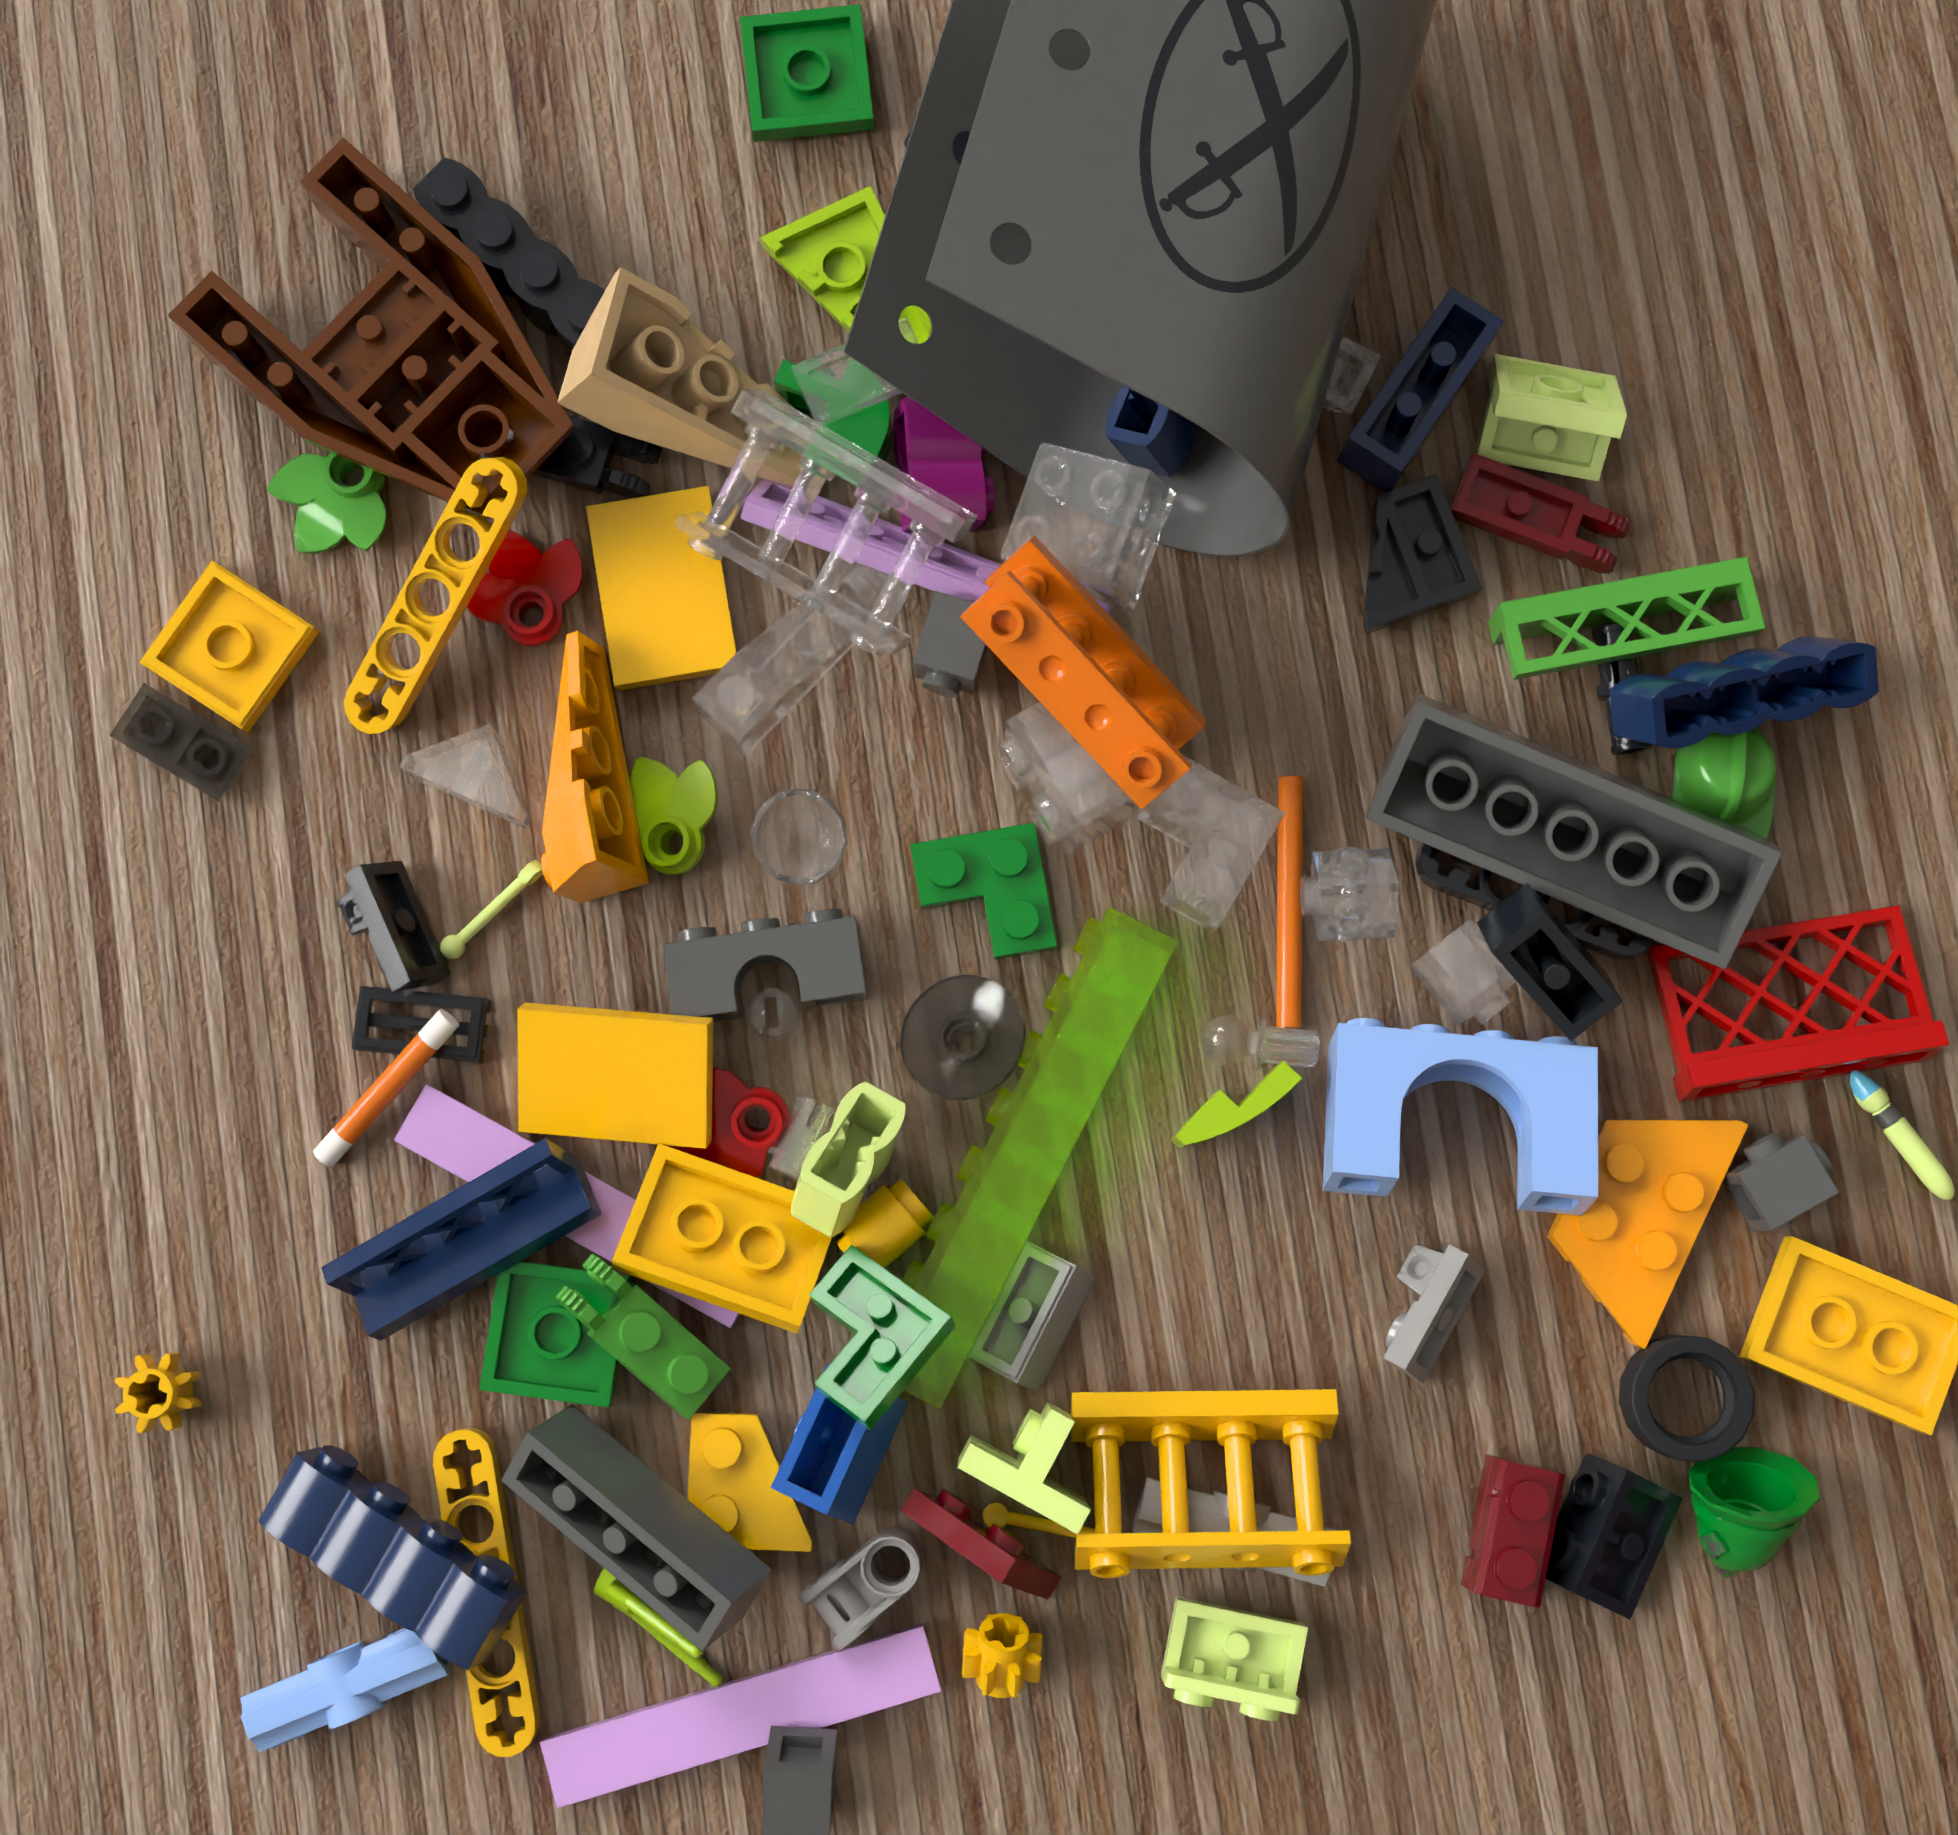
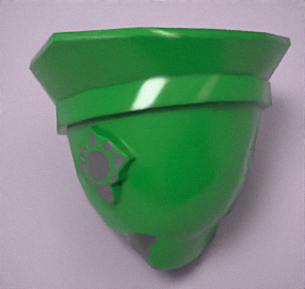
(1749, 1506)

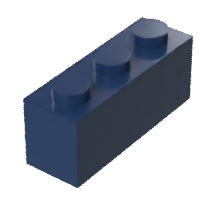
(1420, 390)

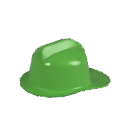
(1729, 779)

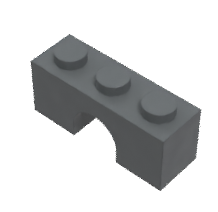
(709, 969)

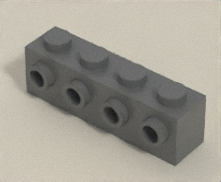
(636, 1526)

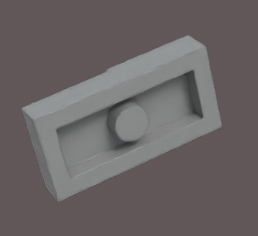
(1444, 1288)

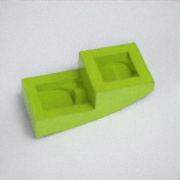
(1222, 1115)

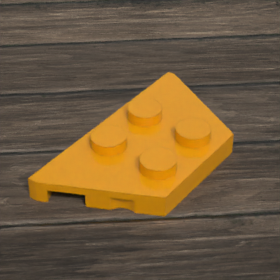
(1647, 1214)

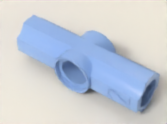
(340, 1688)

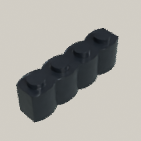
(516, 261)

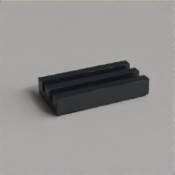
(475, 1030)

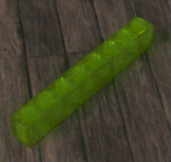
(1033, 1134)

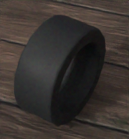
(1737, 1399)

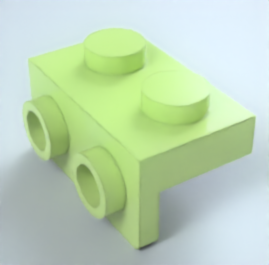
(1234, 1658)

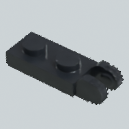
(586, 457)

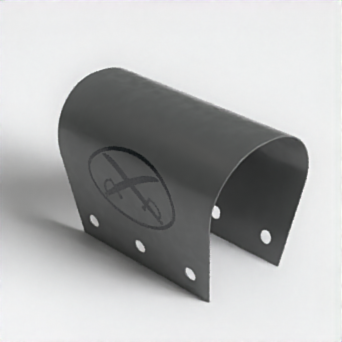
(1146, 211)

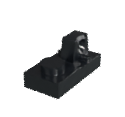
(389, 909)

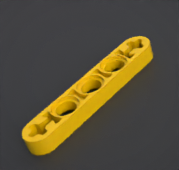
(459, 577)
(499, 1545)

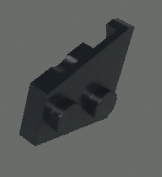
(1415, 556)

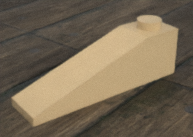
(663, 380)

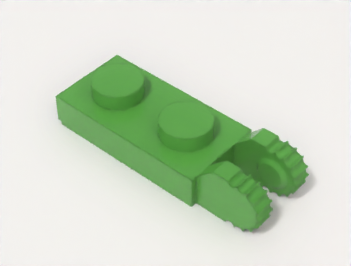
(647, 1340)

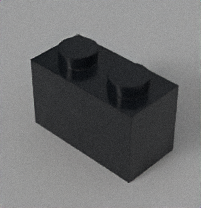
(1549, 962)

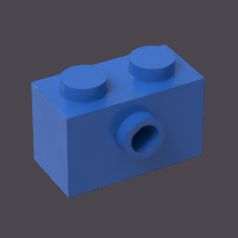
(835, 1457)

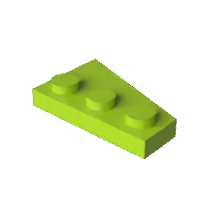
(832, 256)

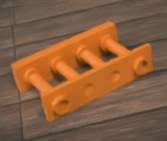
(1086, 671)

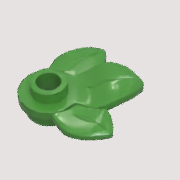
(327, 505)

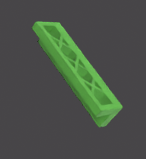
(1625, 604)

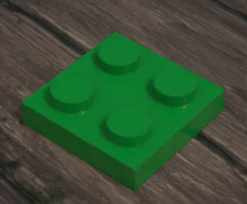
(807, 73)
(539, 1345)

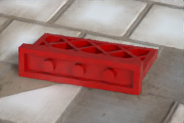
(1820, 1051)

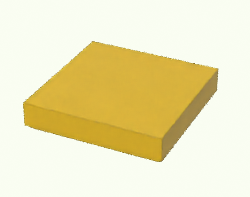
(229, 646)

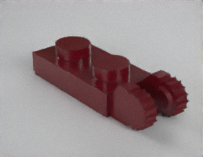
(1535, 513)

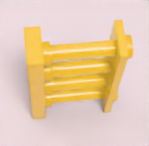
(1236, 1423)

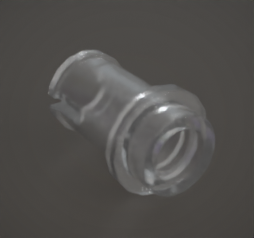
(798, 1137)

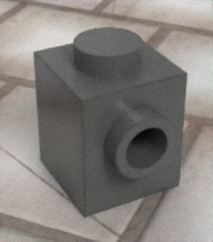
(948, 649)
(1780, 1180)

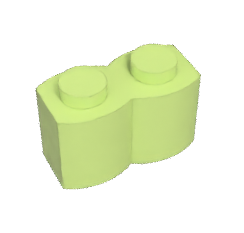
(847, 1159)

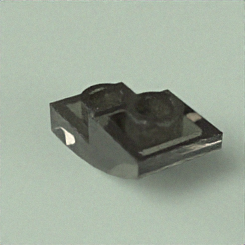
(181, 742)

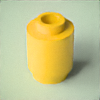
(887, 1224)

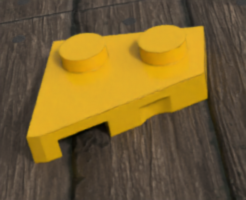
(733, 1480)

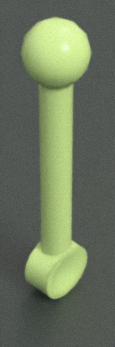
(454, 945)

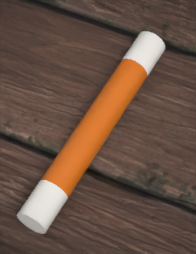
(386, 1088)

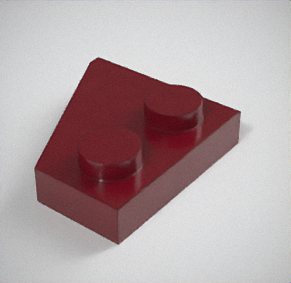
(991, 1550)

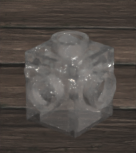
(1351, 894)

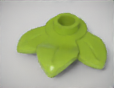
(673, 805)

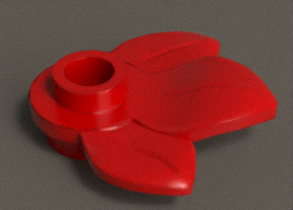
(524, 580)
(733, 1138)

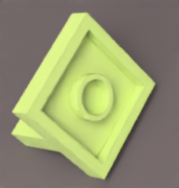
(1550, 417)
(1026, 1477)

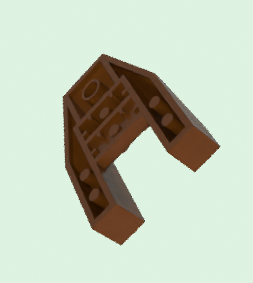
(413, 369)

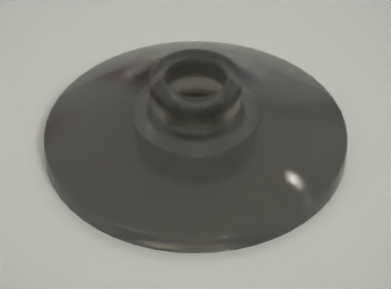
(941, 1022)

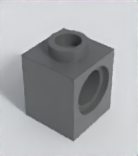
(799, 1781)

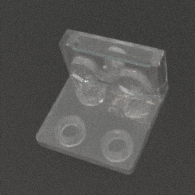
(1093, 518)

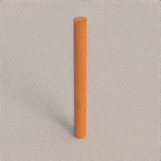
(1288, 903)

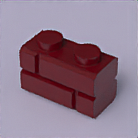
(1512, 1531)

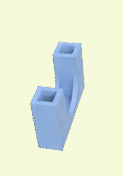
(1540, 1084)

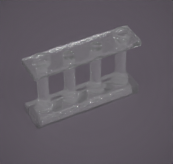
(877, 490)

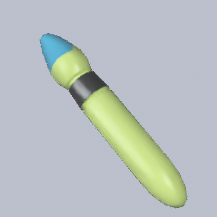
(1875, 1100)

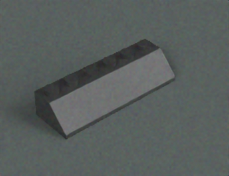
(1572, 831)

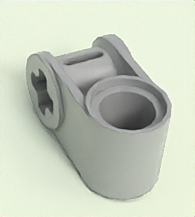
(856, 1592)

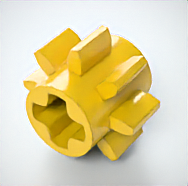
(143, 1402)
(1002, 1655)

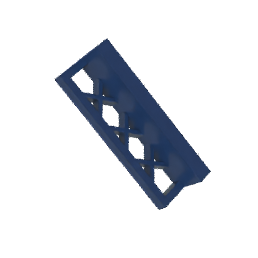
(463, 1242)

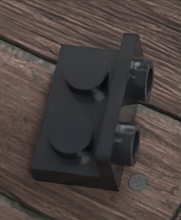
(1610, 1534)

